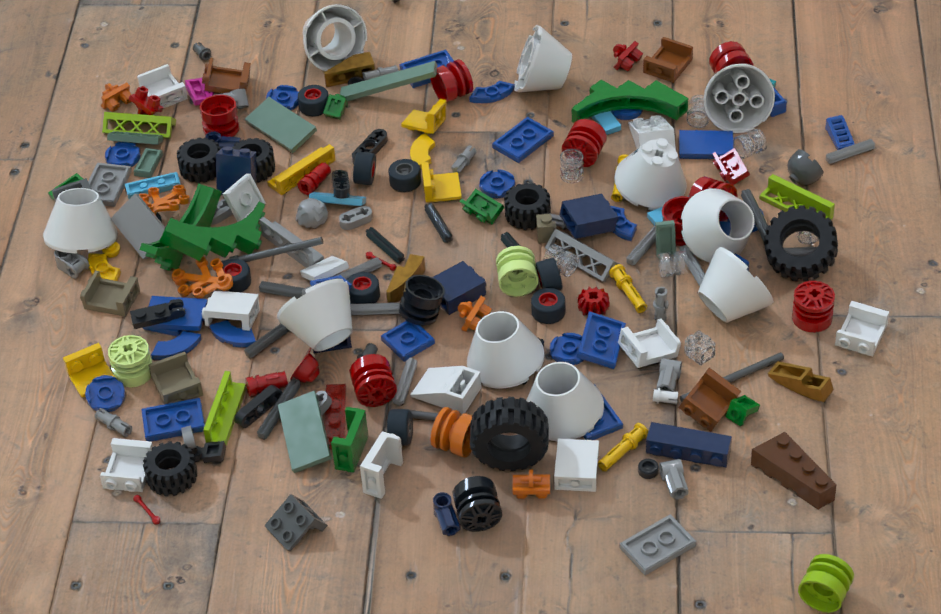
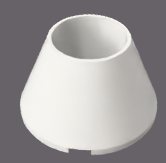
(347, 40)
(542, 63)
(79, 223)
(702, 226)
(731, 289)
(320, 316)
(504, 351)
(567, 400)

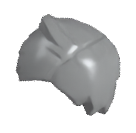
(311, 213)

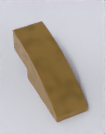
(414, 266)
(801, 380)

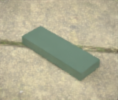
(135, 137)

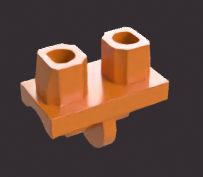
(114, 94)
(470, 312)
(531, 485)

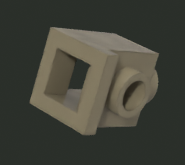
(545, 227)

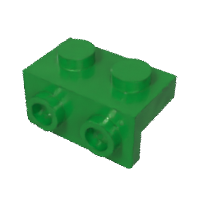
(482, 206)

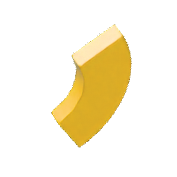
(421, 148)
(100, 263)

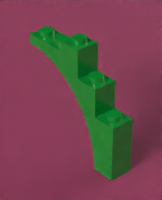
(629, 95)
(199, 214)
(198, 241)

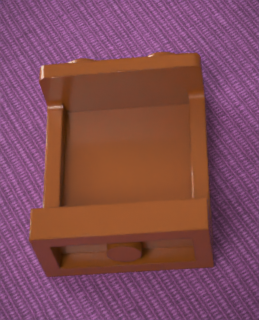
(668, 60)
(225, 79)
(709, 399)

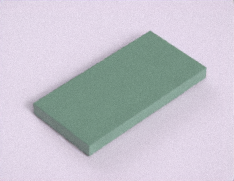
(280, 124)
(304, 431)

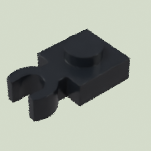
(210, 452)

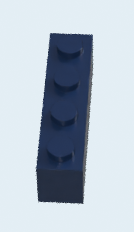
(688, 444)

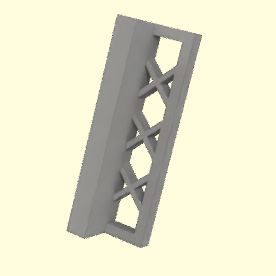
(281, 236)
(587, 251)

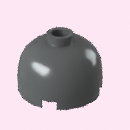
(802, 169)

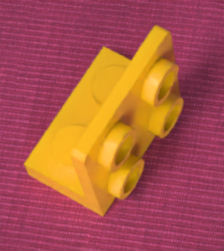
(426, 121)
(440, 186)
(85, 366)

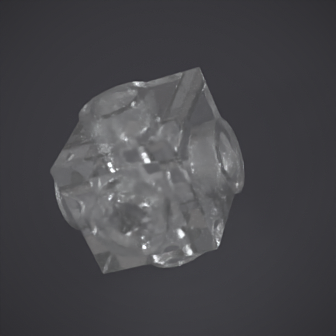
(699, 347)

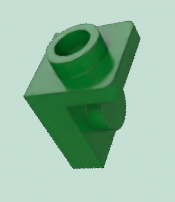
(335, 106)
(740, 409)

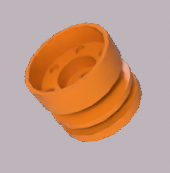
(452, 432)

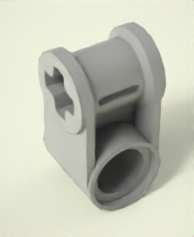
(71, 263)

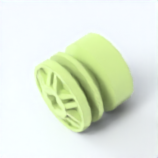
(517, 271)
(130, 360)

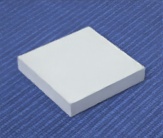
(243, 197)
(325, 268)

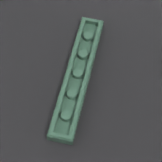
(389, 81)

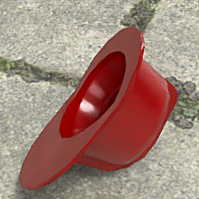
(307, 369)

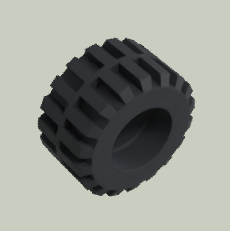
(264, 156)
(198, 159)
(524, 203)
(172, 480)

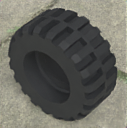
(801, 266)
(509, 416)

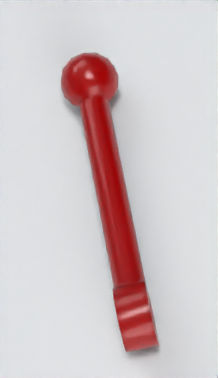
(369, 255)
(155, 519)

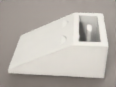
(651, 129)
(449, 387)

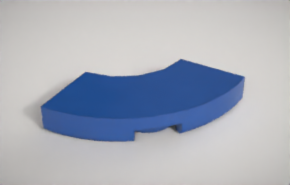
(492, 93)
(624, 228)
(230, 334)
(183, 343)

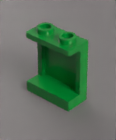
(349, 450)

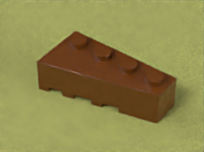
(794, 469)

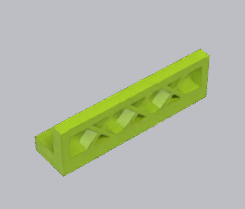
(138, 118)
(796, 195)
(223, 410)

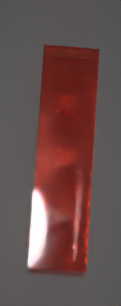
(335, 414)

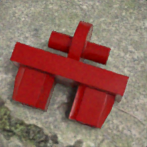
(624, 54)
(146, 104)

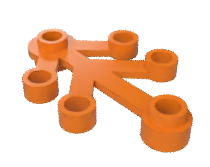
(166, 203)
(222, 281)

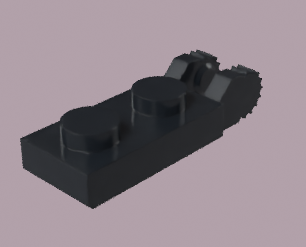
(157, 314)

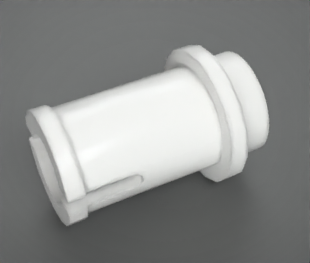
(665, 396)

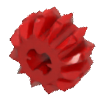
(593, 300)

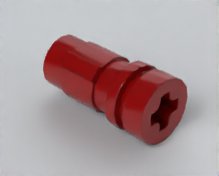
(311, 181)
(258, 384)

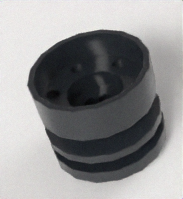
(421, 300)
(477, 503)

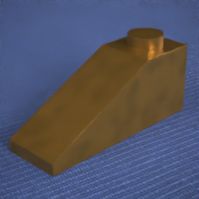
(349, 68)

